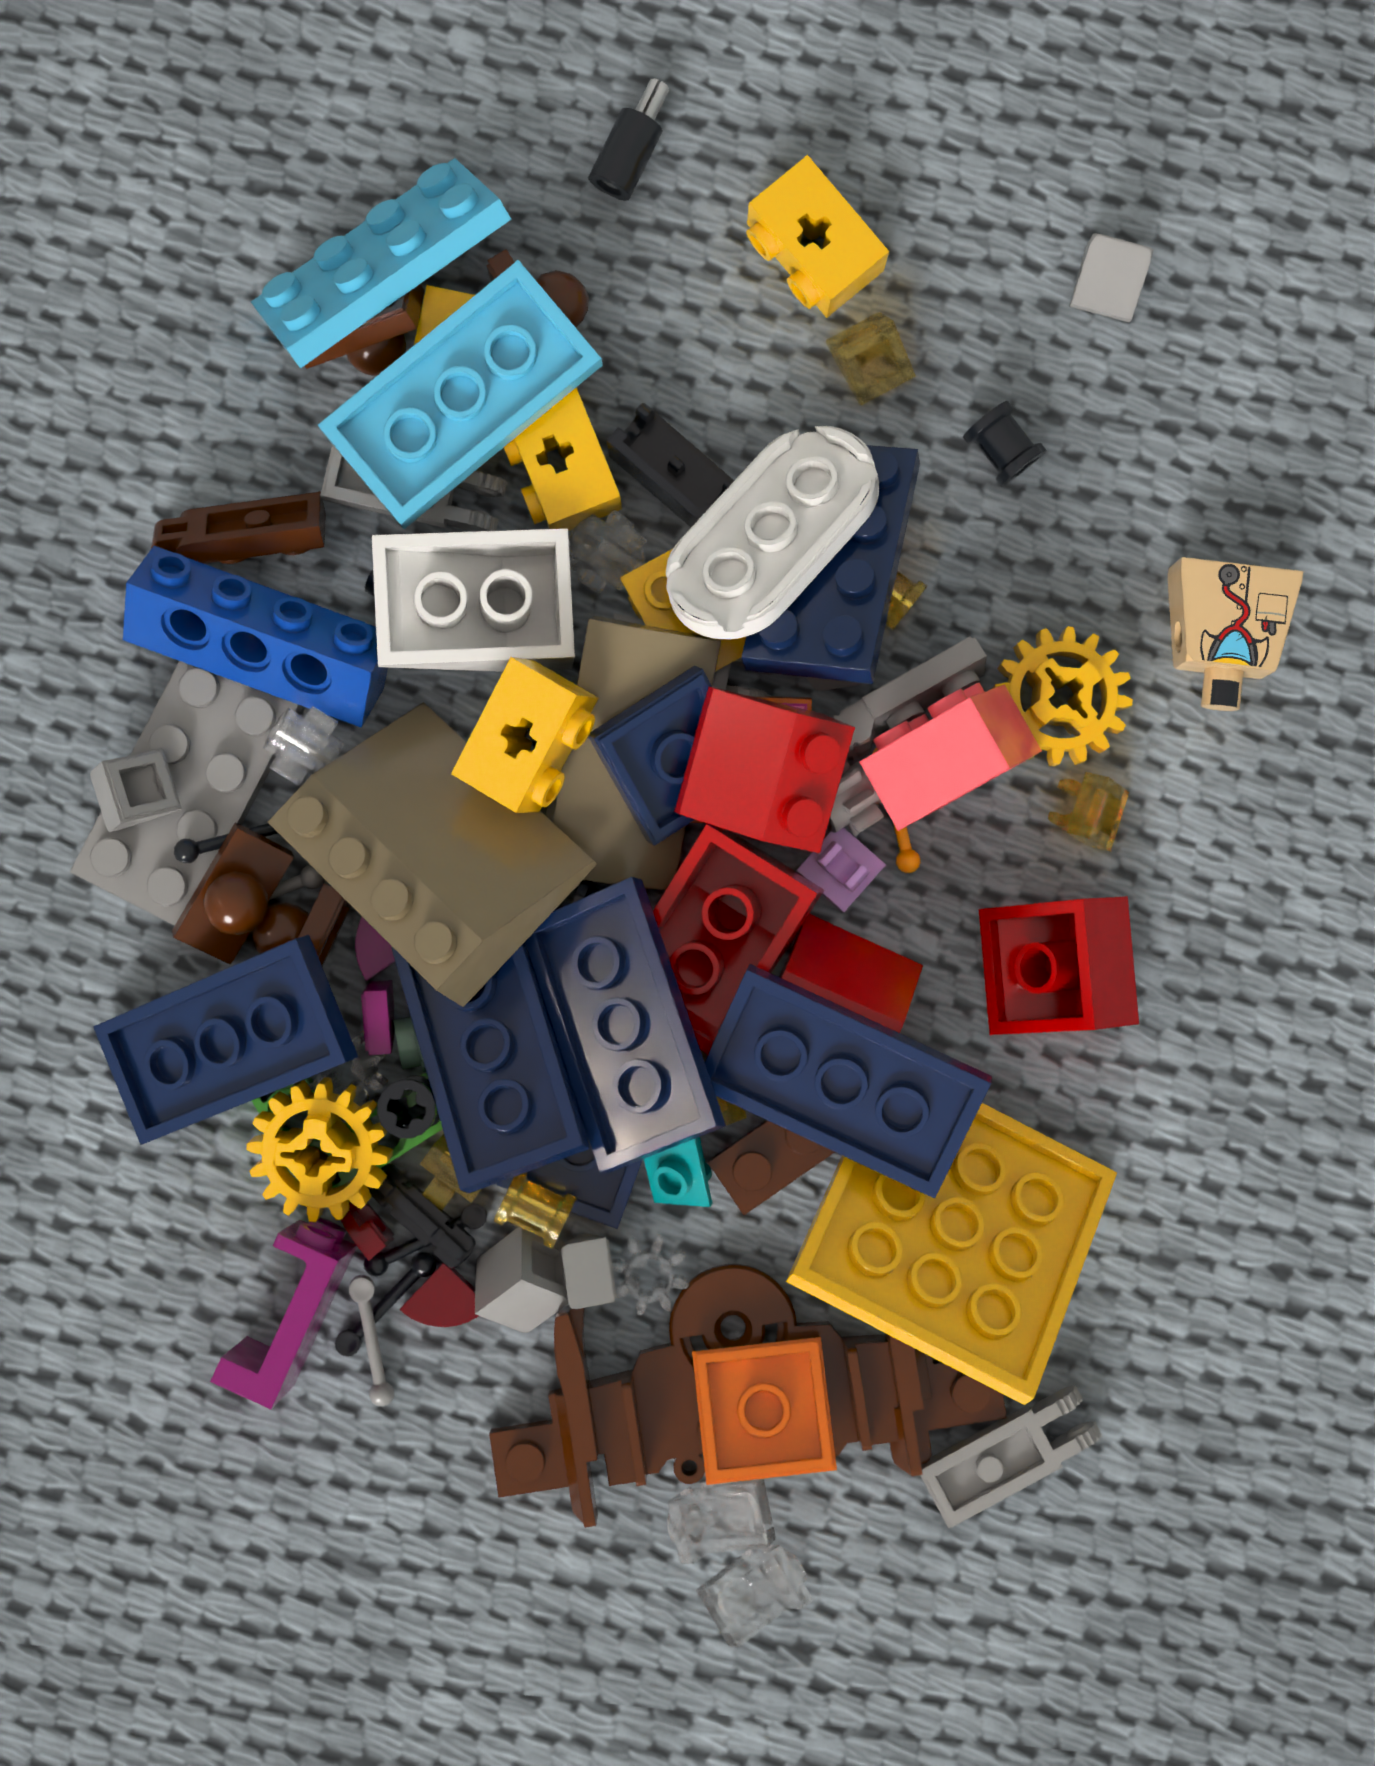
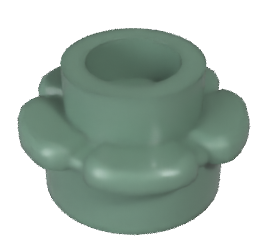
(408, 1044)

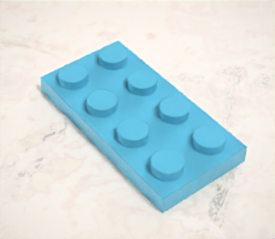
(379, 260)
(461, 394)

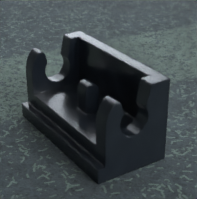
(668, 465)

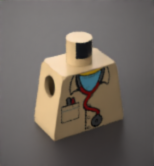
(1229, 623)

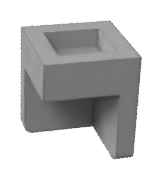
(520, 1281)

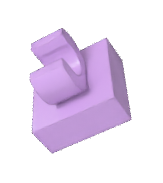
(841, 868)

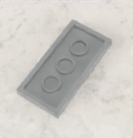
(218, 764)

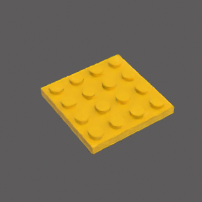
(975, 1270)

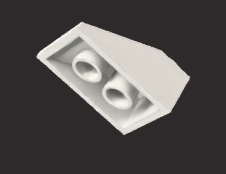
(473, 599)

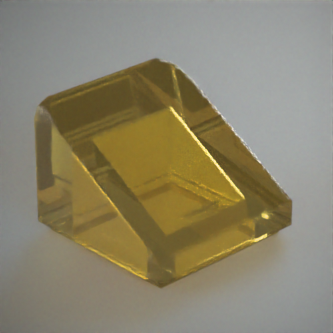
(871, 357)

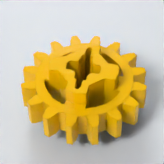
(1079, 716)
(314, 1175)

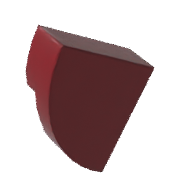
(372, 1232)
(442, 1300)

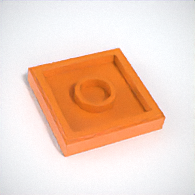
(764, 1411)

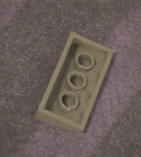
(622, 667)

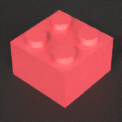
(942, 759)

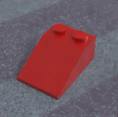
(721, 915)

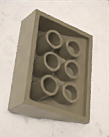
(429, 856)

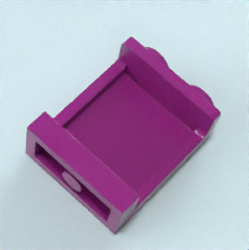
(270, 1372)

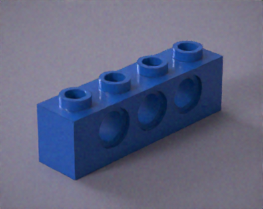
(254, 635)

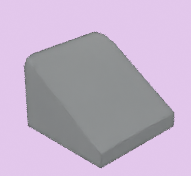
(1111, 277)
(134, 789)
(588, 1271)

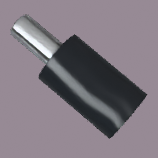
(630, 144)

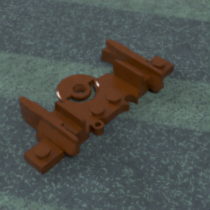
(651, 1413)

